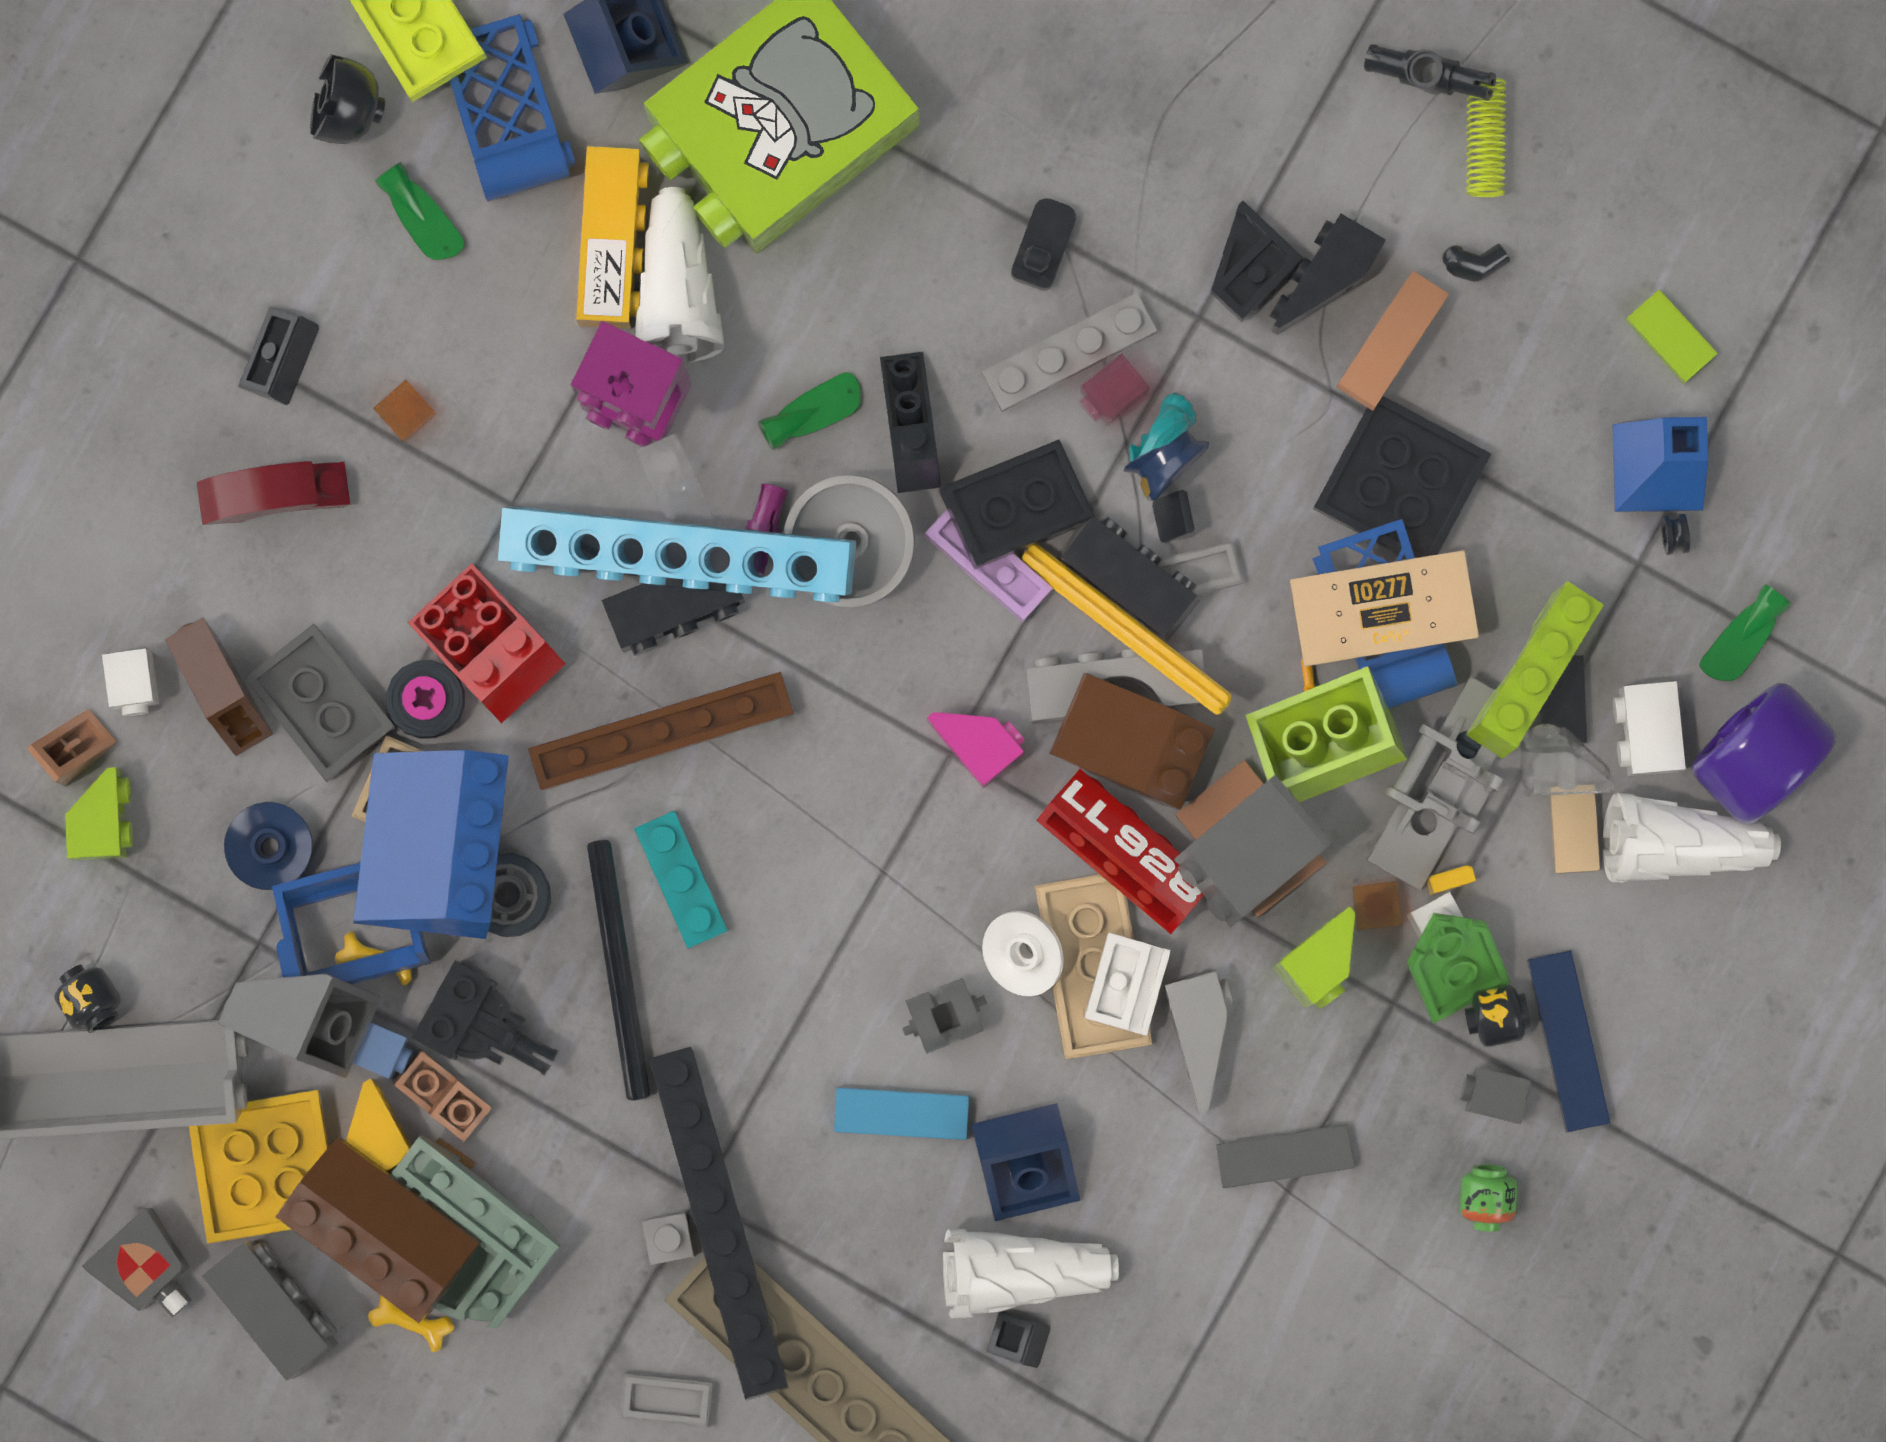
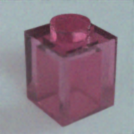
(1112, 390)

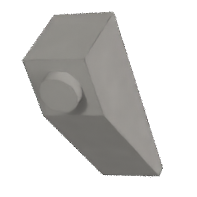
(1199, 1024)

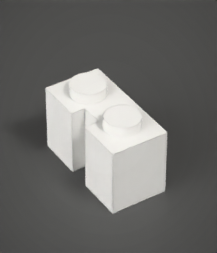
(1650, 729)

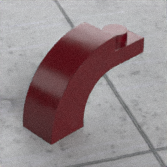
(272, 490)

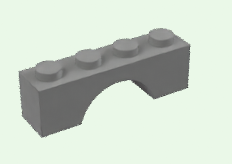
(1054, 684)

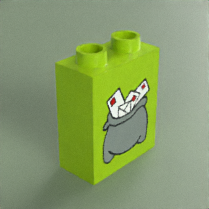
(777, 119)

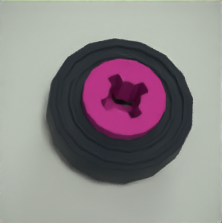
(435, 711)

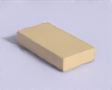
(1574, 833)

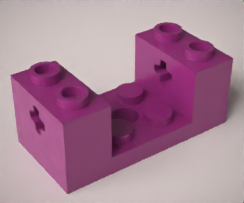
(630, 385)

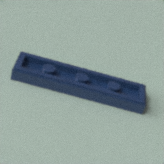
(1568, 1041)

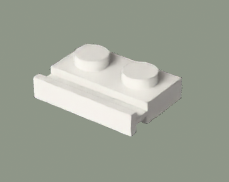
(1127, 984)

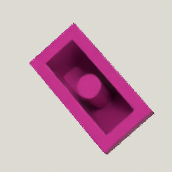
(979, 743)

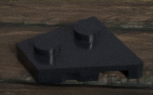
(1252, 263)

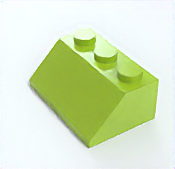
(1327, 735)
(1320, 962)

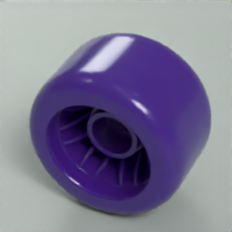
(1764, 753)

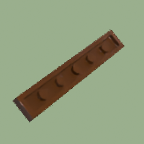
(660, 731)

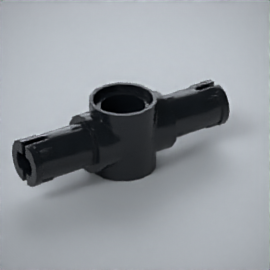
(1449, 78)

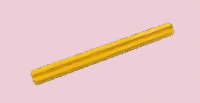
(1127, 629)

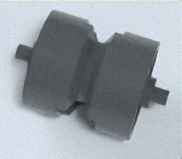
(944, 1015)

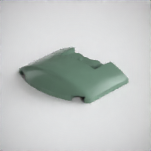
(511, 1245)

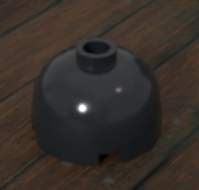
(346, 102)

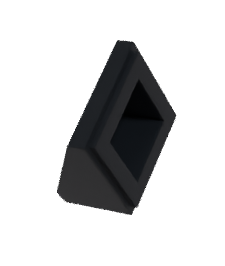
(1173, 517)
(1018, 1339)

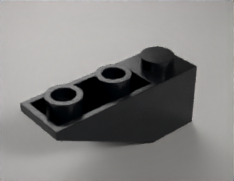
(1337, 268)
(910, 422)
(655, 611)

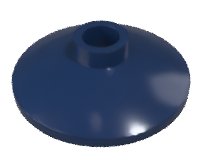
(245, 845)

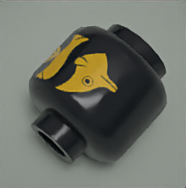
(87, 998)
(1498, 1015)

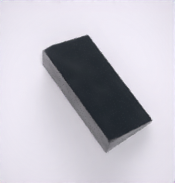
(279, 355)

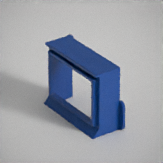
(325, 887)

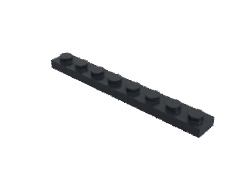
(718, 1224)

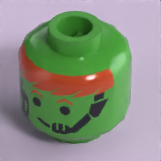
(1488, 1197)

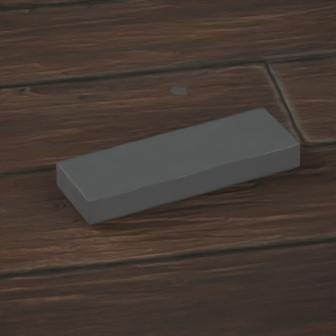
(1285, 1156)

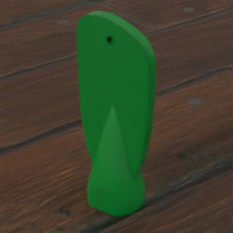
(420, 215)
(813, 410)
(1744, 636)

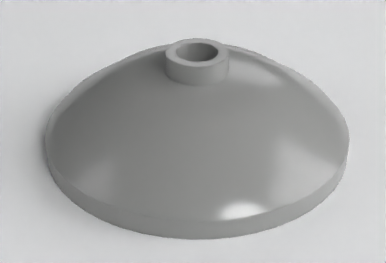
(875, 513)

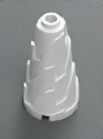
(675, 289)
(1664, 840)
(1007, 1271)

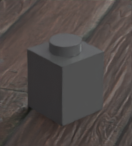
(1495, 1095)

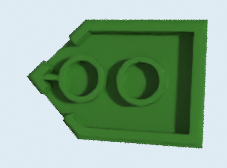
(1453, 963)

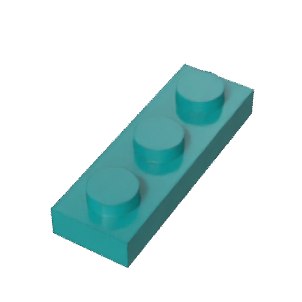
(681, 879)

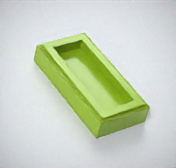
(1671, 336)

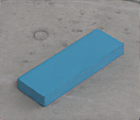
(901, 1113)

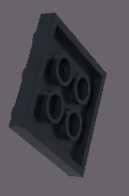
(1403, 471)

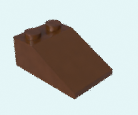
(1132, 741)

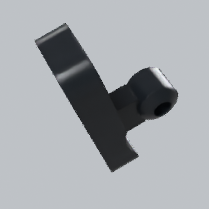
(1044, 244)

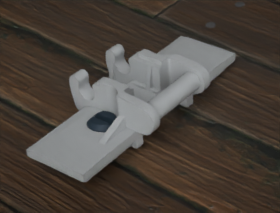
(1452, 796)

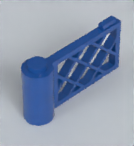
(531, 157)
(1404, 673)

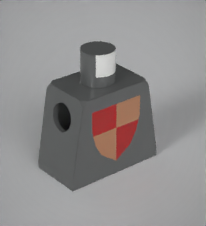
(142, 1265)

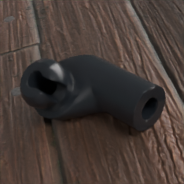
(1474, 266)

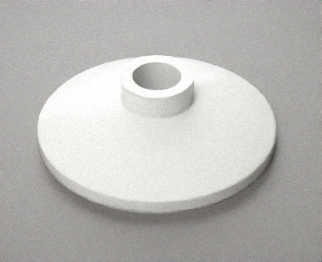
(1011, 961)

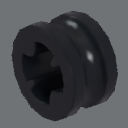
(1675, 534)

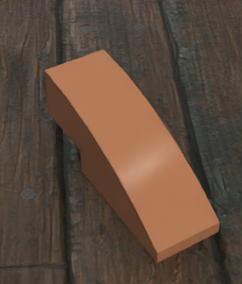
(1392, 340)

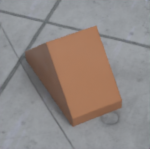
(72, 747)

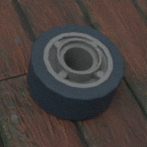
(533, 900)

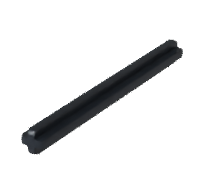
(618, 970)

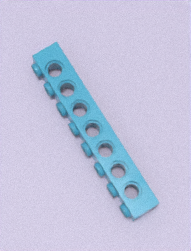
(523, 526)

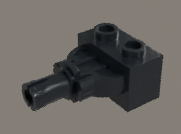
(471, 1018)

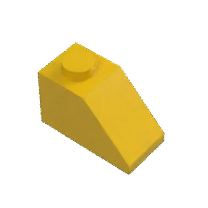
(376, 1128)

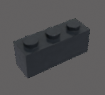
(1131, 577)

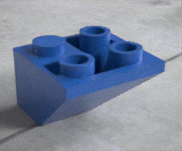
(1660, 464)

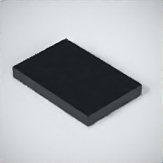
(1016, 504)

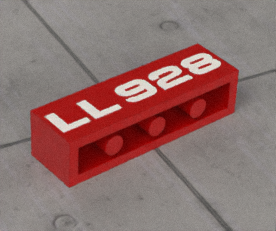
(1121, 849)

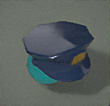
(1167, 447)

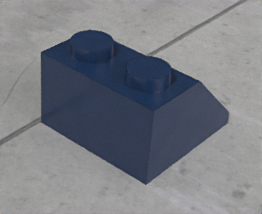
(624, 41)
(1026, 1162)

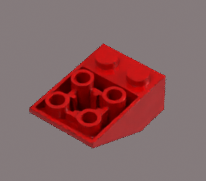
(486, 643)

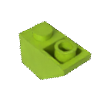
(97, 820)

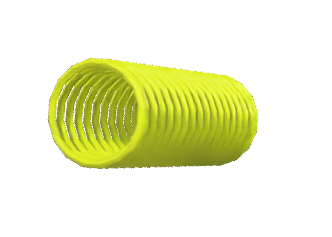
(1490, 137)

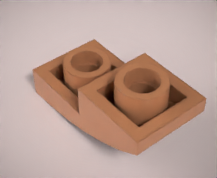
(442, 1095)

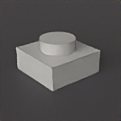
(668, 1238)

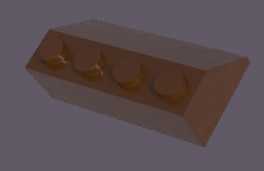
(378, 1229)

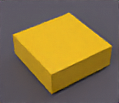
(1450, 879)

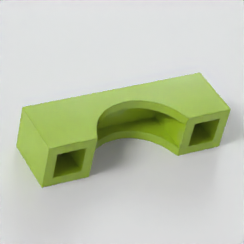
(1536, 671)

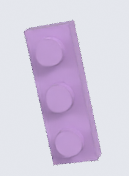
(1005, 580)

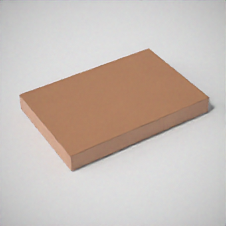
(1218, 802)

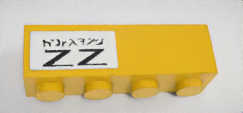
(610, 236)

